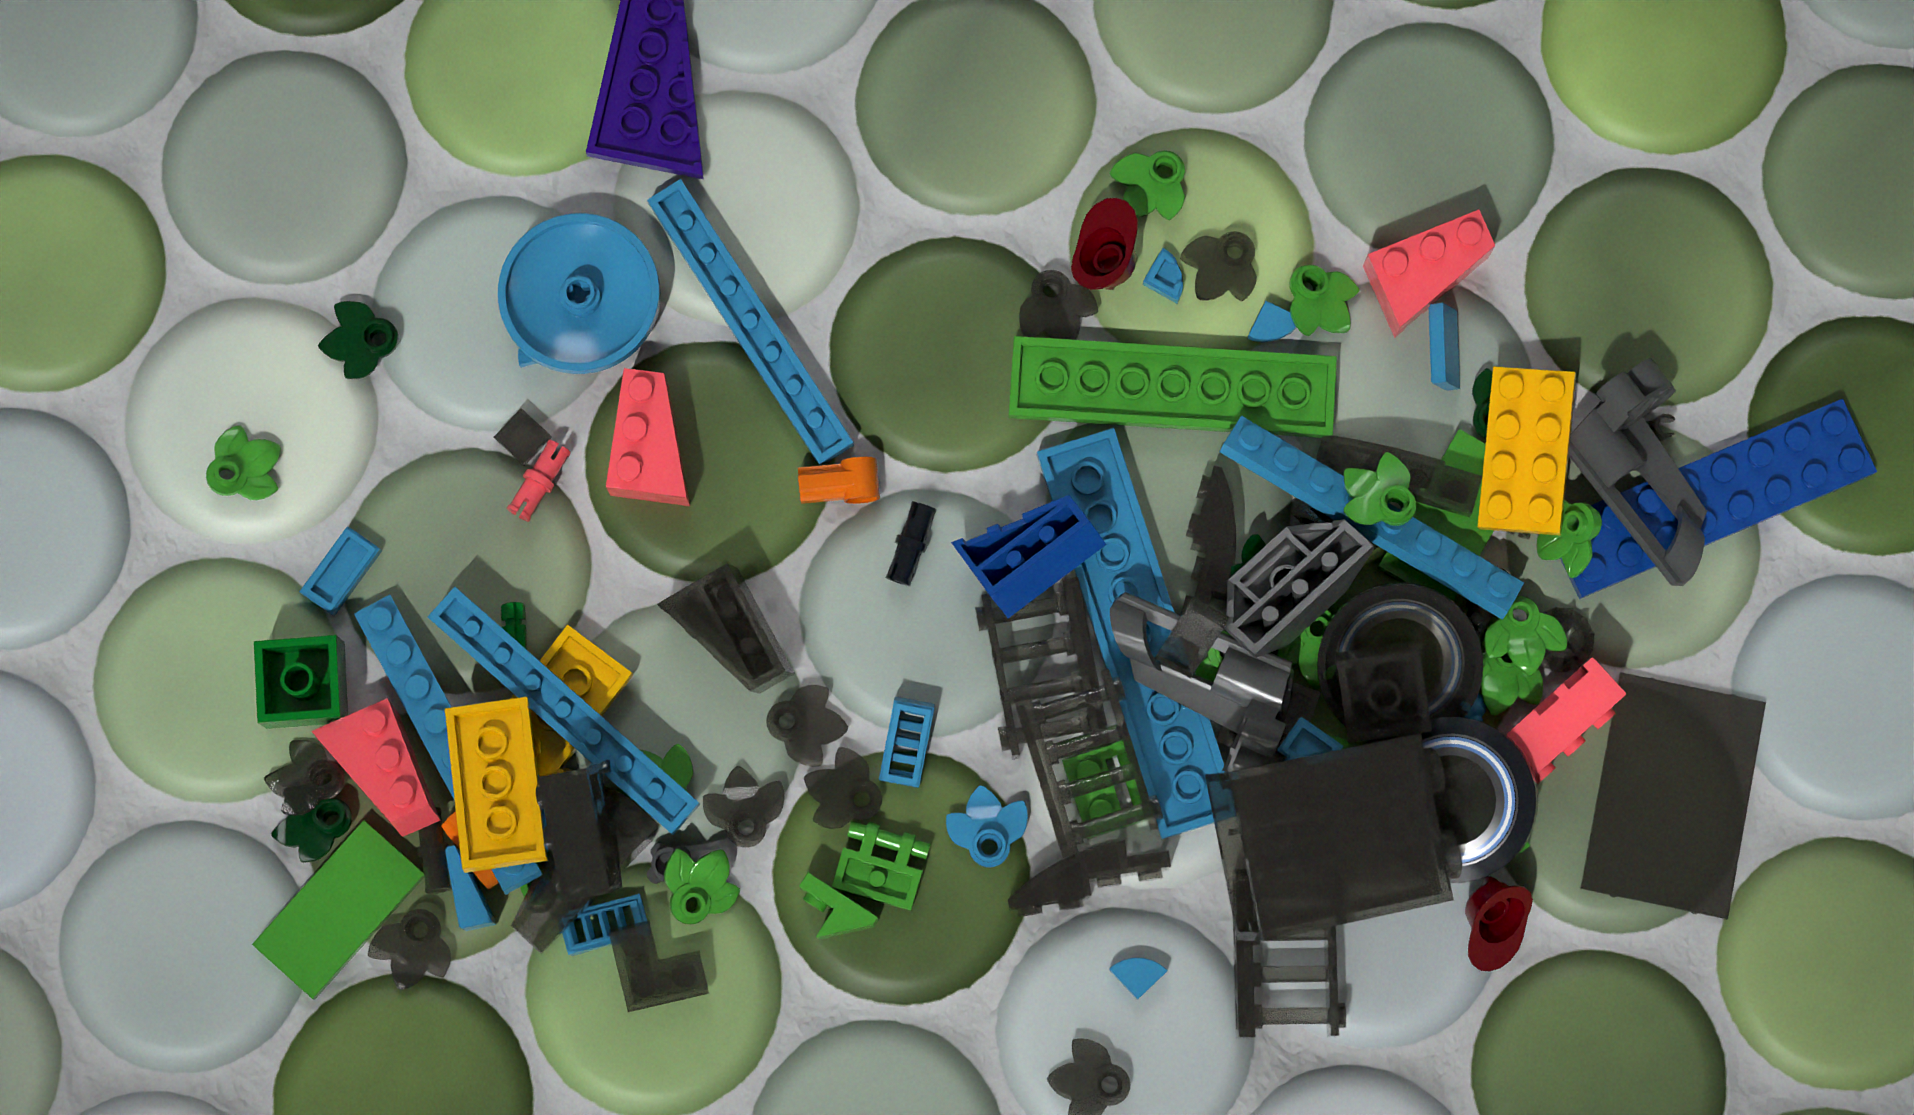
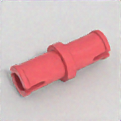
(538, 480)

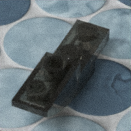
(1430, 478)
(1214, 536)
(1069, 879)

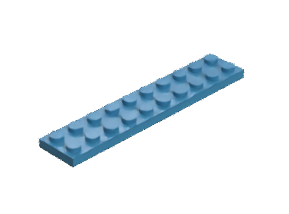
(1169, 739)

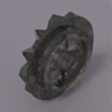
(1581, 641)

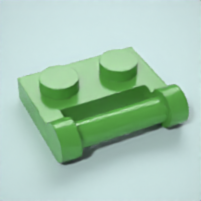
(1103, 800)

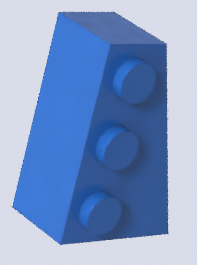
(1031, 553)

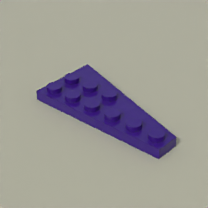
(647, 92)

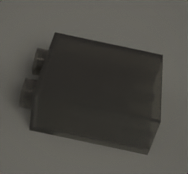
(1333, 837)

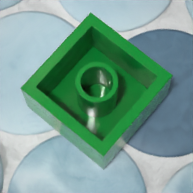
(300, 681)

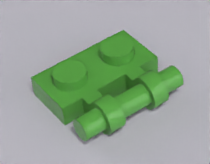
(878, 878)

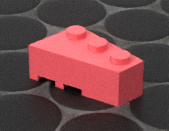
(1426, 267)
(645, 442)
(1565, 715)
(382, 763)

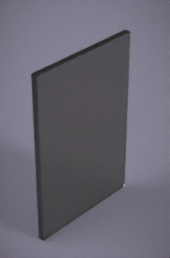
(1673, 796)

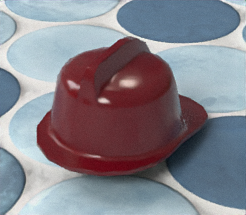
(1106, 245)
(1496, 922)

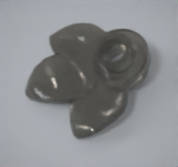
(1217, 270)
(1056, 314)
(812, 725)
(301, 779)
(837, 790)
(744, 801)
(409, 954)
(1083, 1079)

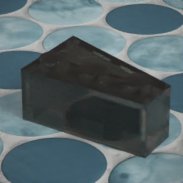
(731, 627)

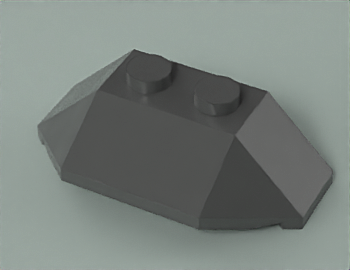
(1292, 583)

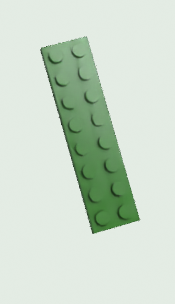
(1171, 386)

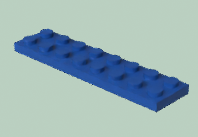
(1737, 489)

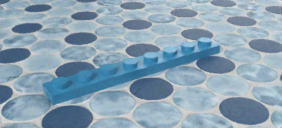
(750, 323)
(1410, 542)
(423, 702)
(563, 710)

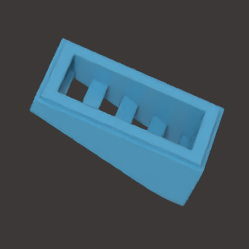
(914, 707)
(469, 900)
(570, 935)

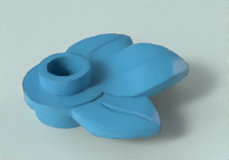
(987, 821)

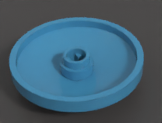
(579, 293)

